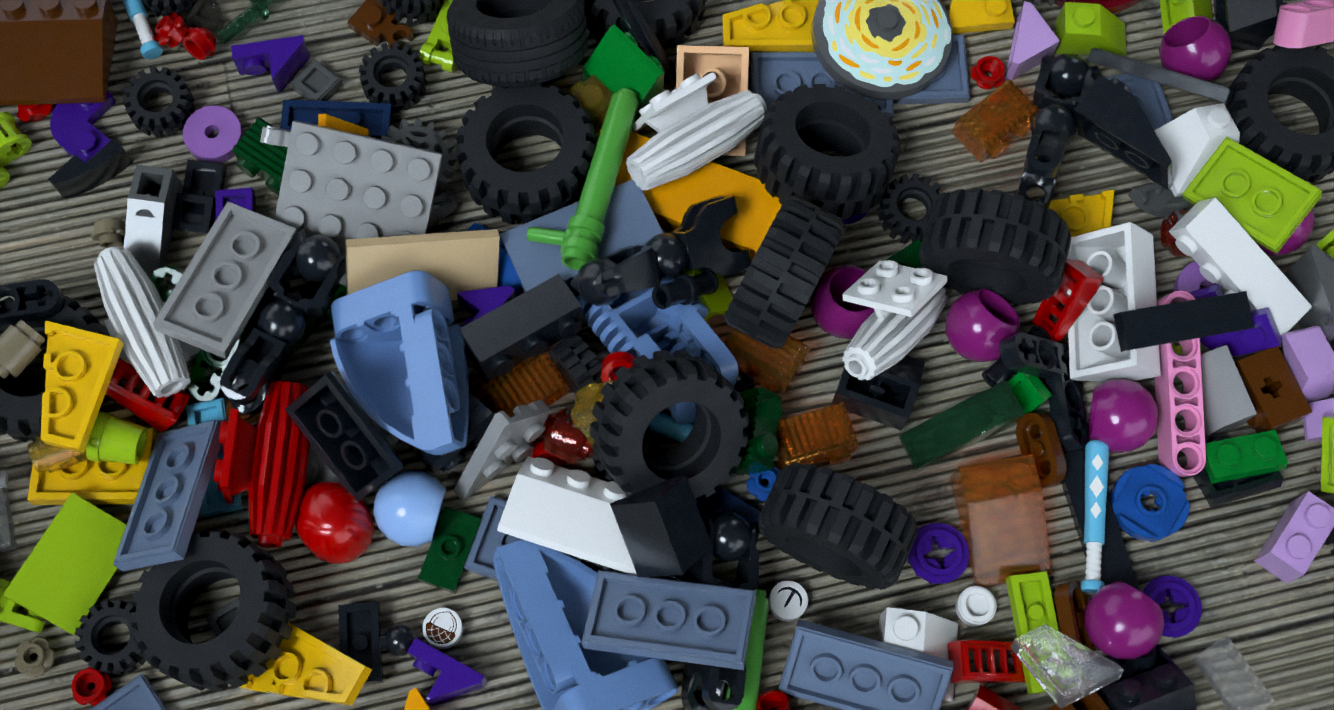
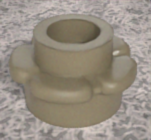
(109, 232)
(43, 662)

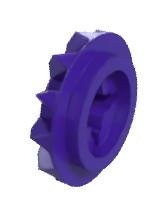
(946, 539)
(1179, 593)

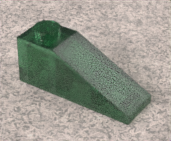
(962, 425)

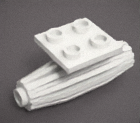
(691, 130)
(132, 308)
(905, 311)

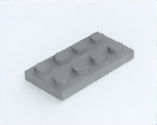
(225, 280)

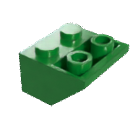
(622, 64)

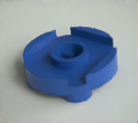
(1170, 499)

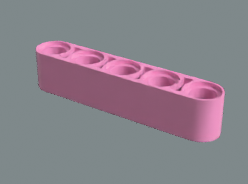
(1305, 24)
(1188, 403)

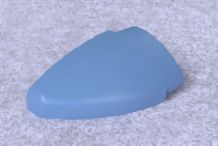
(405, 360)
(548, 612)

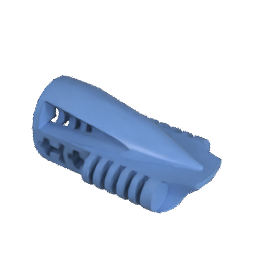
(641, 328)

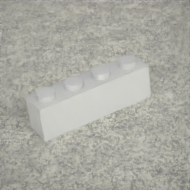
(1237, 263)

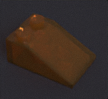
(1002, 518)

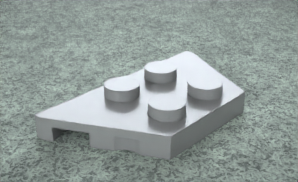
(502, 444)

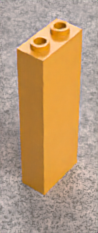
(673, 199)

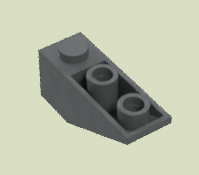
(151, 215)

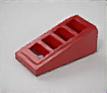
(1082, 290)
(149, 411)
(959, 653)

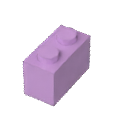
(1297, 537)

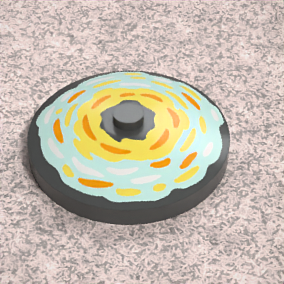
(882, 44)

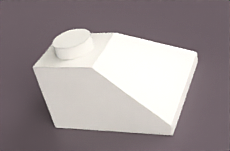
(1194, 139)
(920, 633)

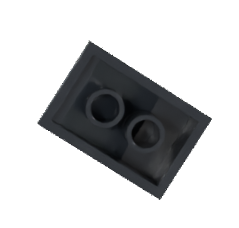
(1118, 126)

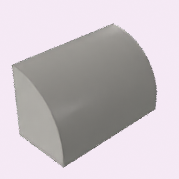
(1224, 393)

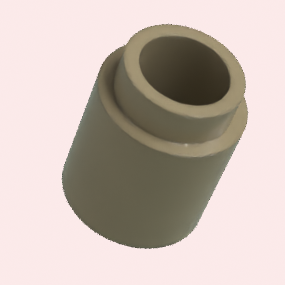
(18, 348)

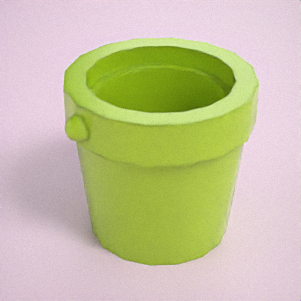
(116, 440)

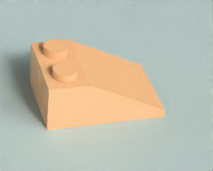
(727, 64)

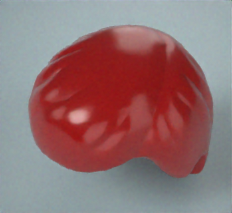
(334, 523)

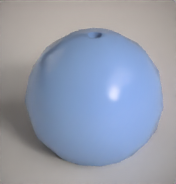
(409, 507)

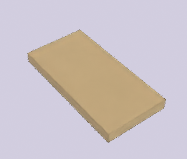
(455, 258)

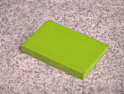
(1255, 192)
(69, 564)

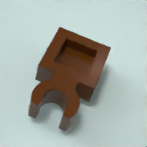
(376, 24)

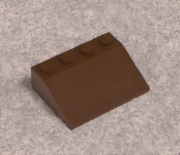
(55, 51)

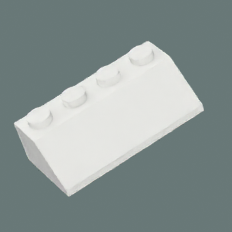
(1127, 263)
(566, 513)

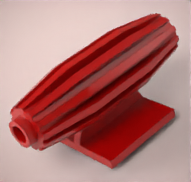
(267, 463)

